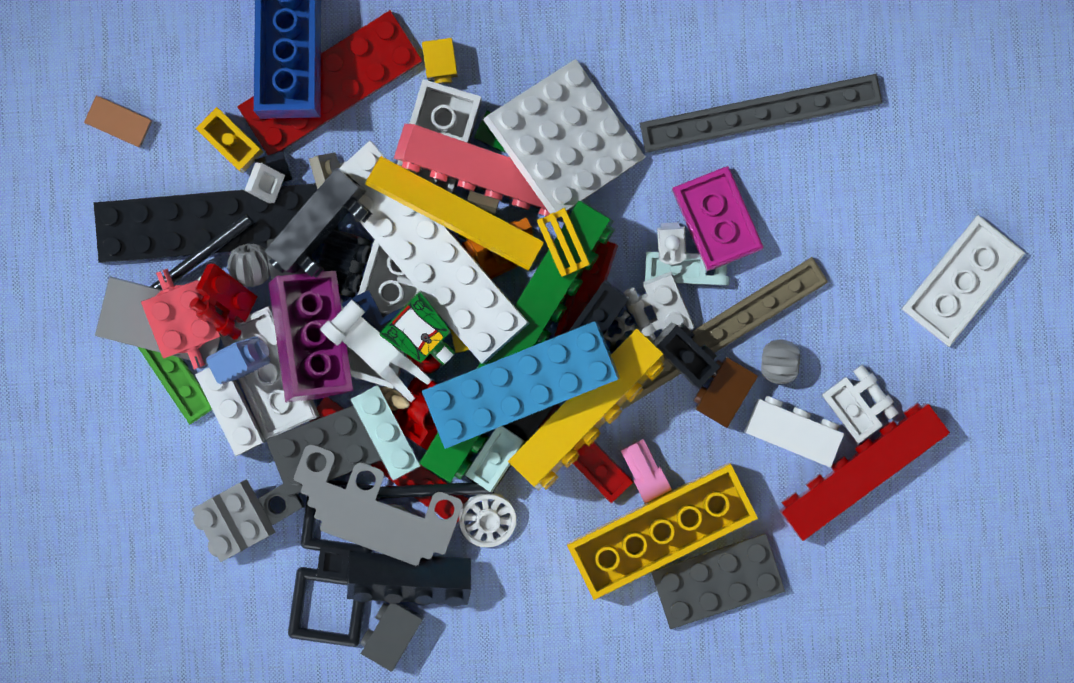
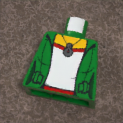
(419, 331)

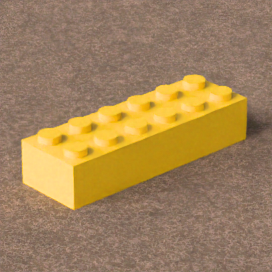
(583, 415)
(662, 531)

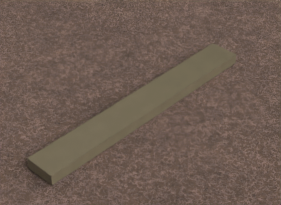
(747, 315)

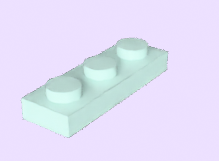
(385, 432)

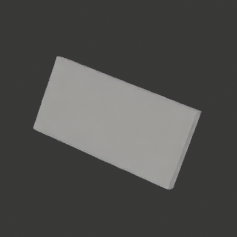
(126, 322)

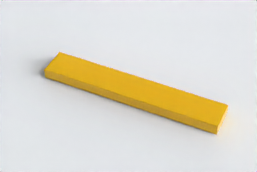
(454, 213)

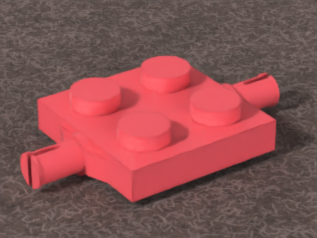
(175, 323)

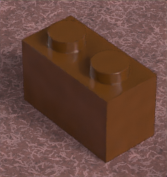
(725, 392)

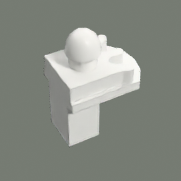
(671, 243)

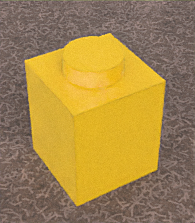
(440, 60)

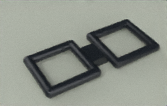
(331, 569)

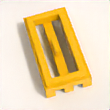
(546, 234)

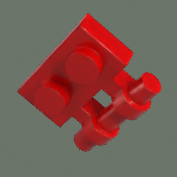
(228, 295)

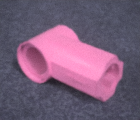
(648, 477)

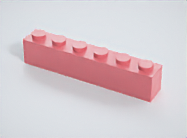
(466, 164)

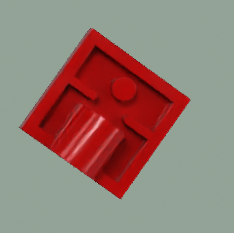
(416, 419)

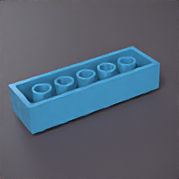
(521, 384)

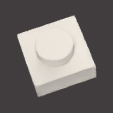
(264, 182)

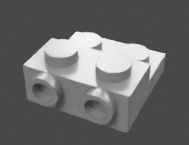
(232, 521)

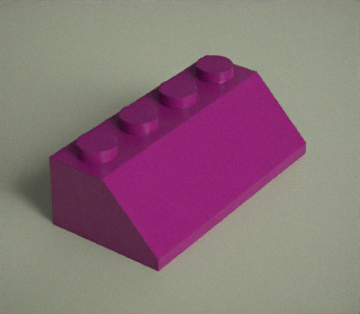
(308, 359)

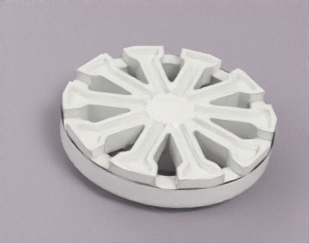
(487, 520)

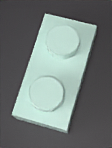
(494, 458)

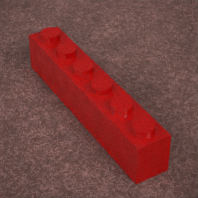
(864, 470)

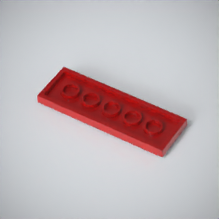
(348, 75)

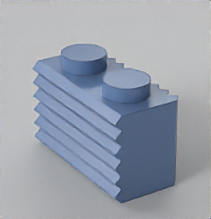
(238, 359)

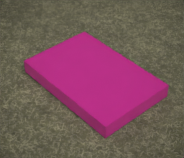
(717, 218)

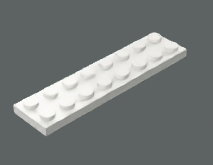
(438, 266)

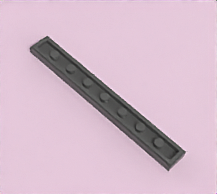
(760, 113)

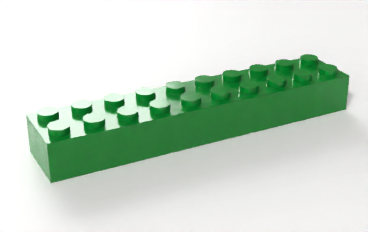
(540, 305)

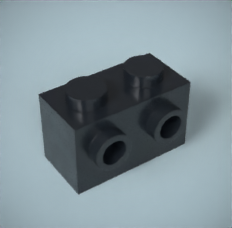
(685, 355)

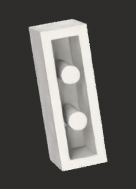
(231, 412)
(794, 431)

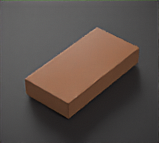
(118, 121)

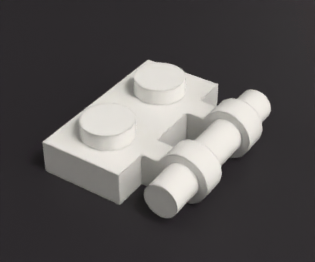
(666, 302)
(853, 410)

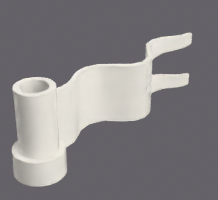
(370, 346)

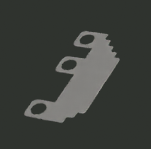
(362, 520)

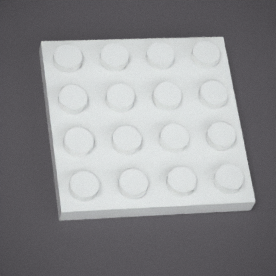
(564, 138)

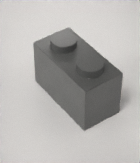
(391, 635)

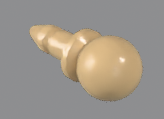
(394, 399)

